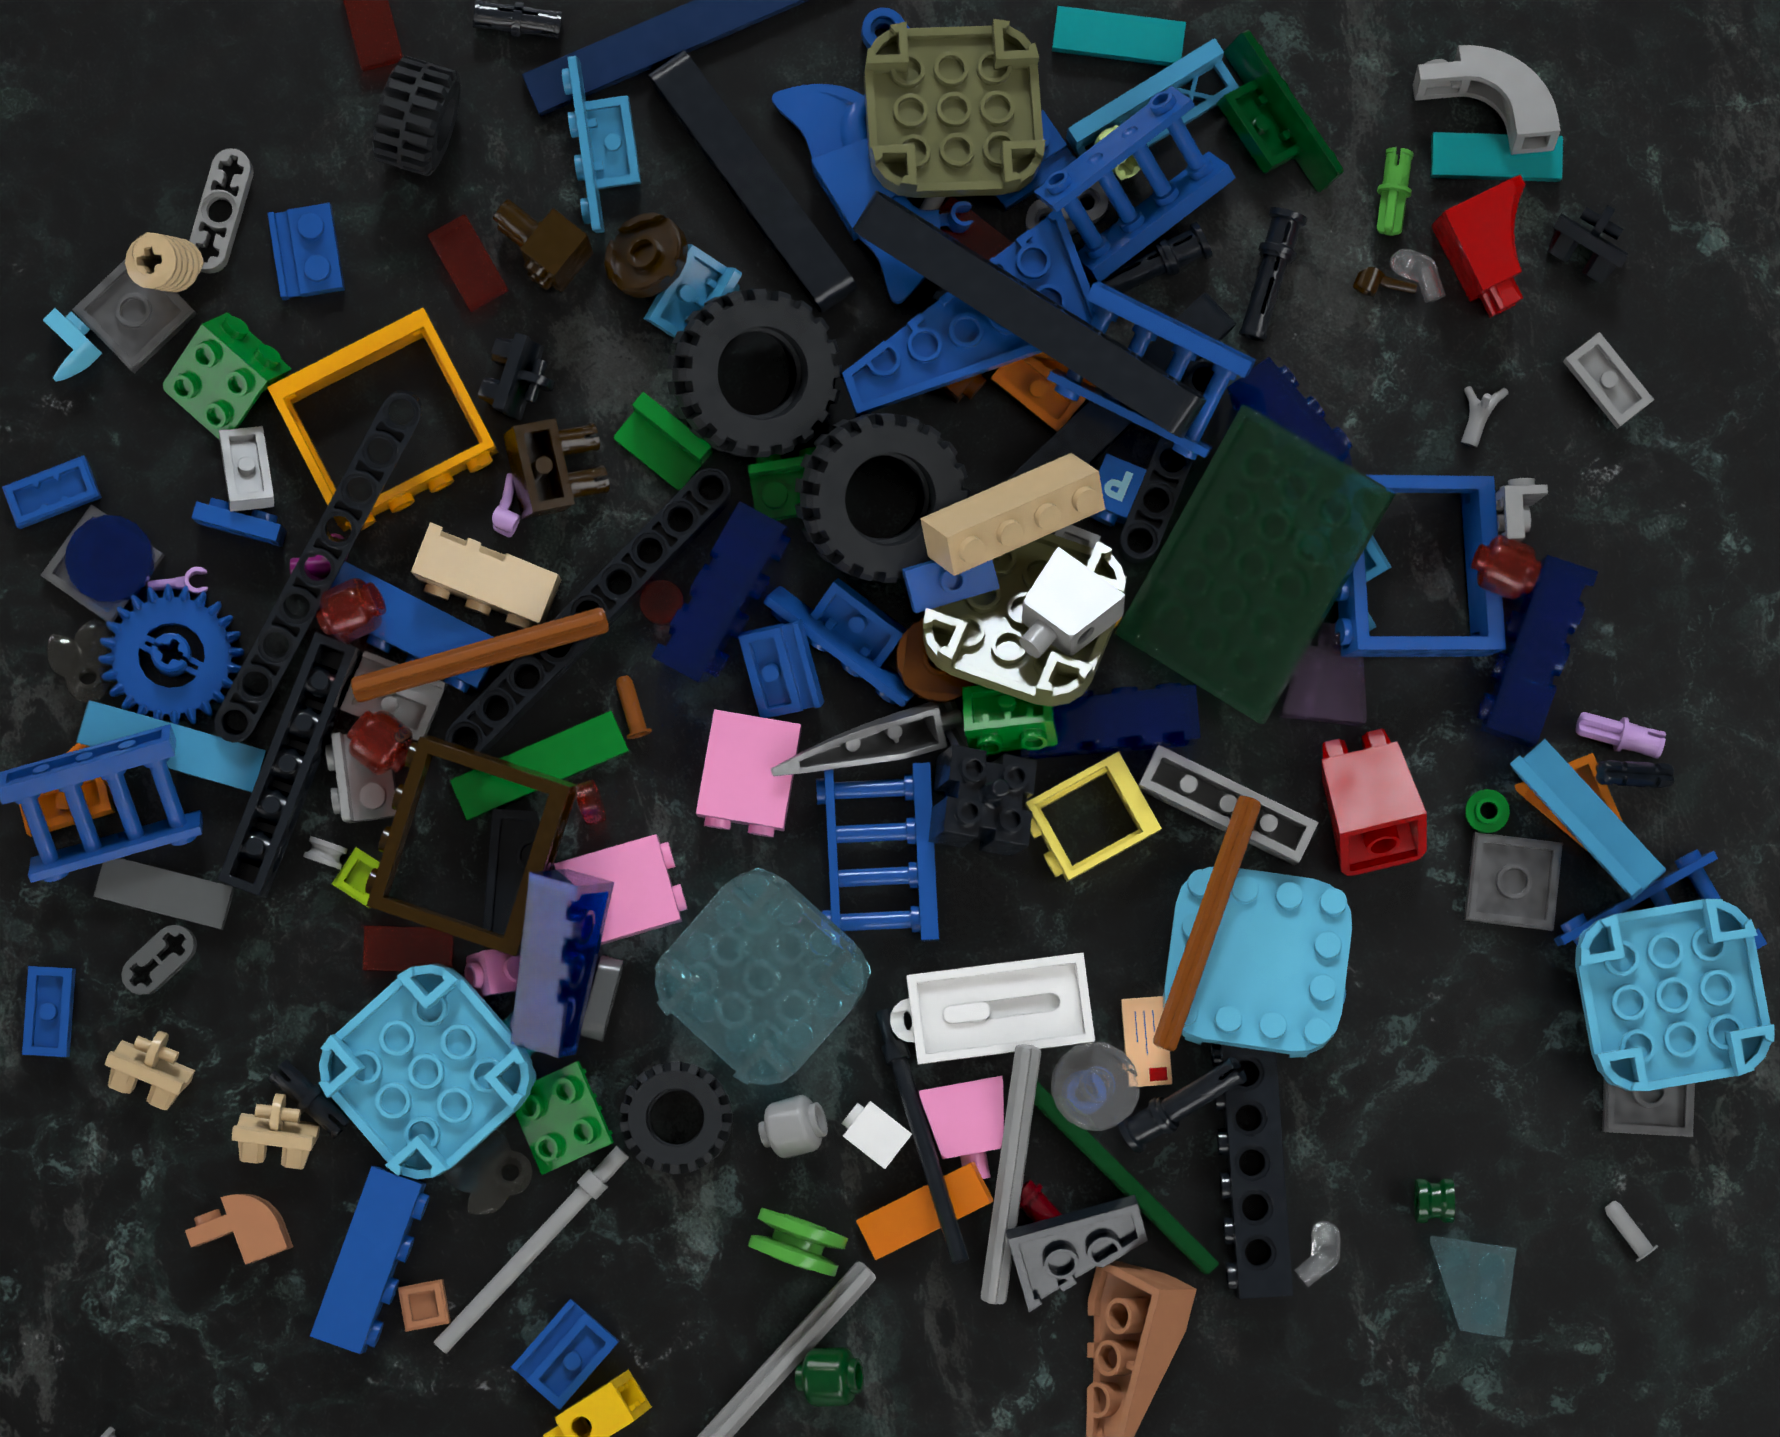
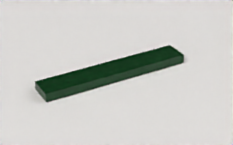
(1126, 1183)

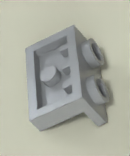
(1514, 504)
(359, 792)

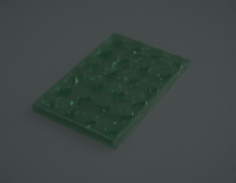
(1254, 563)

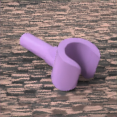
(503, 519)
(179, 582)

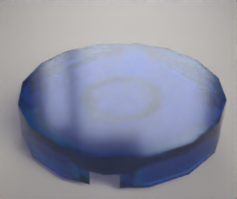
(109, 559)

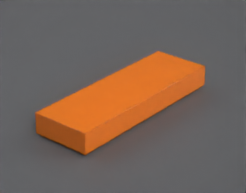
(915, 1213)

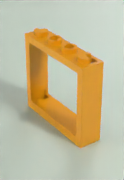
(355, 357)

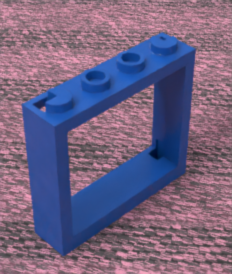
(1485, 608)

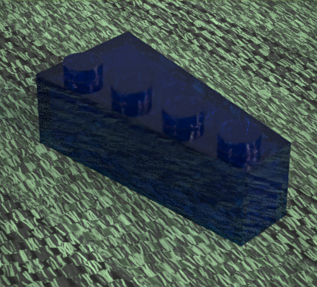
(723, 593)
(1535, 652)
(1124, 722)
(558, 959)

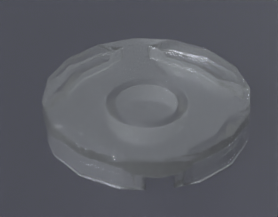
(1095, 1086)

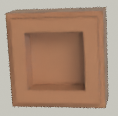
(424, 1305)

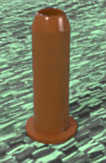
(631, 708)

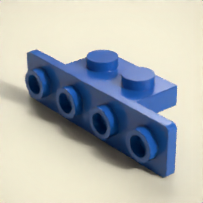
(851, 632)

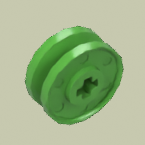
(798, 1242)

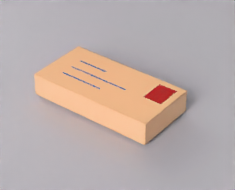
(1140, 1024)

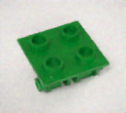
(563, 1119)

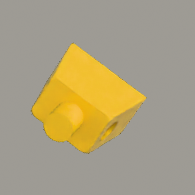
(606, 1408)

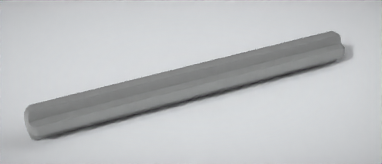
(1010, 1172)
(791, 1352)

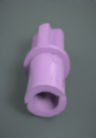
(1621, 734)

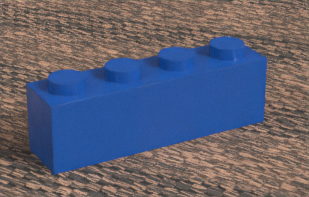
(419, 628)
(369, 1260)

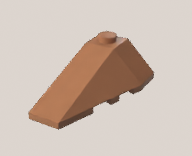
(1136, 1333)

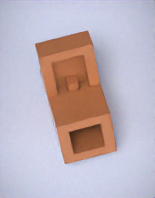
(253, 1221)

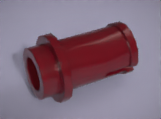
(1035, 1203)

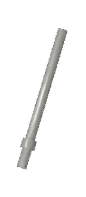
(590, 1185)

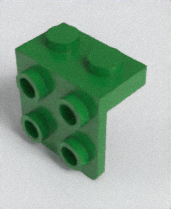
(223, 373)

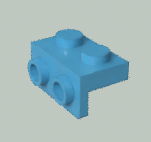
(698, 283)

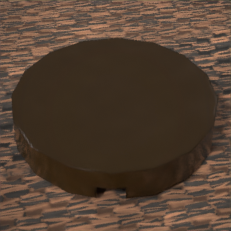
(646, 255)

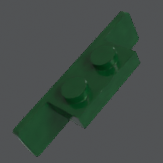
(1272, 119)

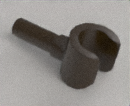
(1371, 278)

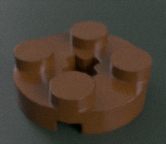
(920, 674)

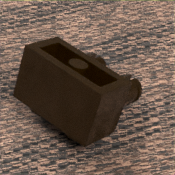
(551, 248)
(540, 467)

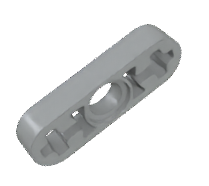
(238, 183)

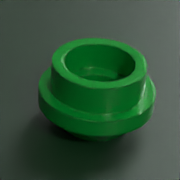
(1477, 821)

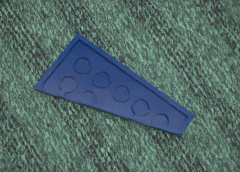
(960, 342)

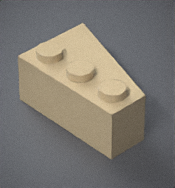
(485, 578)

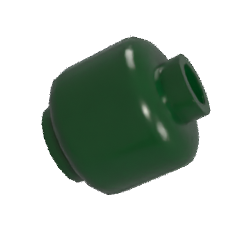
(830, 1377)

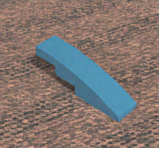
(195, 751)

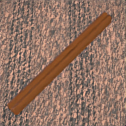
(479, 655)
(1206, 923)

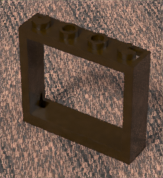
(405, 803)

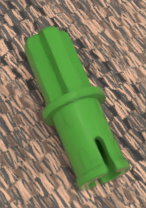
(1394, 191)

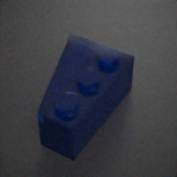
(1276, 395)

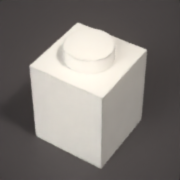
(875, 1133)

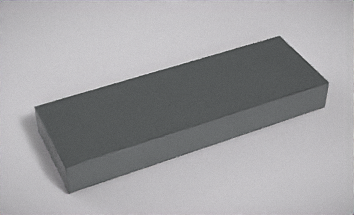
(164, 892)

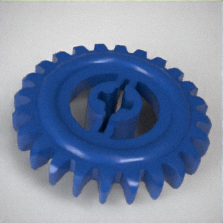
(134, 635)

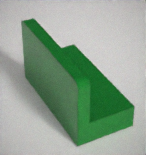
(662, 442)

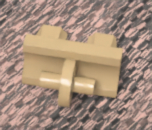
(152, 1064)
(275, 1127)

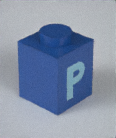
(1119, 487)

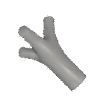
(1479, 414)

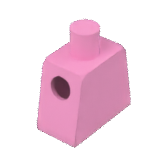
(966, 1119)

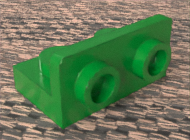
(774, 484)
(1005, 722)

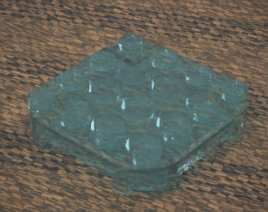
(761, 977)

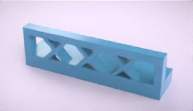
(1175, 75)
(1588, 819)

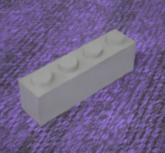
(1214, 797)

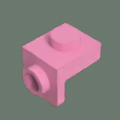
(492, 972)

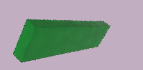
(556, 756)

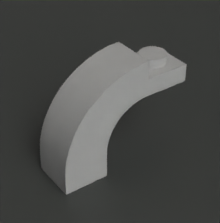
(1501, 83)

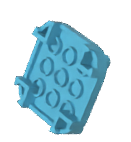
(1273, 965)
(1673, 995)
(426, 1071)

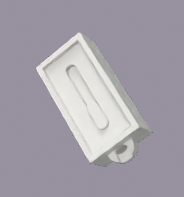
(996, 1008)

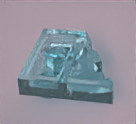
(1477, 1282)

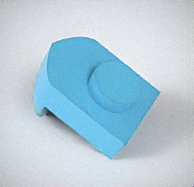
(72, 331)

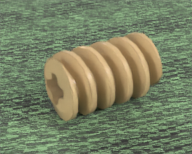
(163, 262)

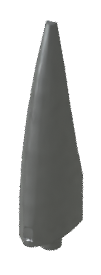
(881, 740)

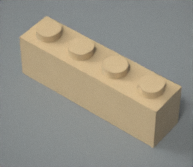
(1012, 514)

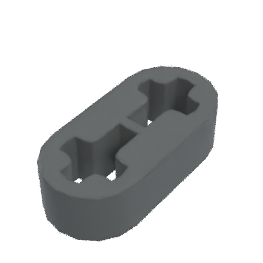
(151, 952)
(602, 998)

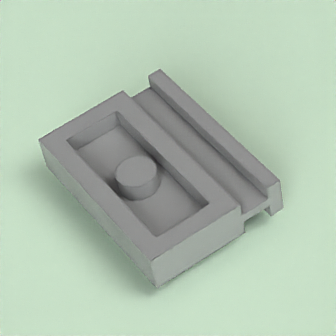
(411, 706)

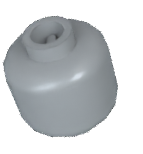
(793, 1126)

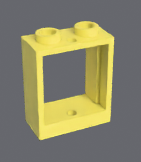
(1128, 793)

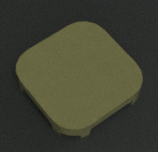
(953, 110)
(982, 633)

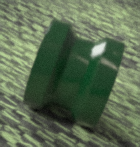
(1434, 1200)

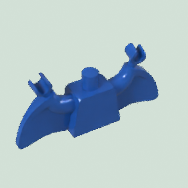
(837, 138)

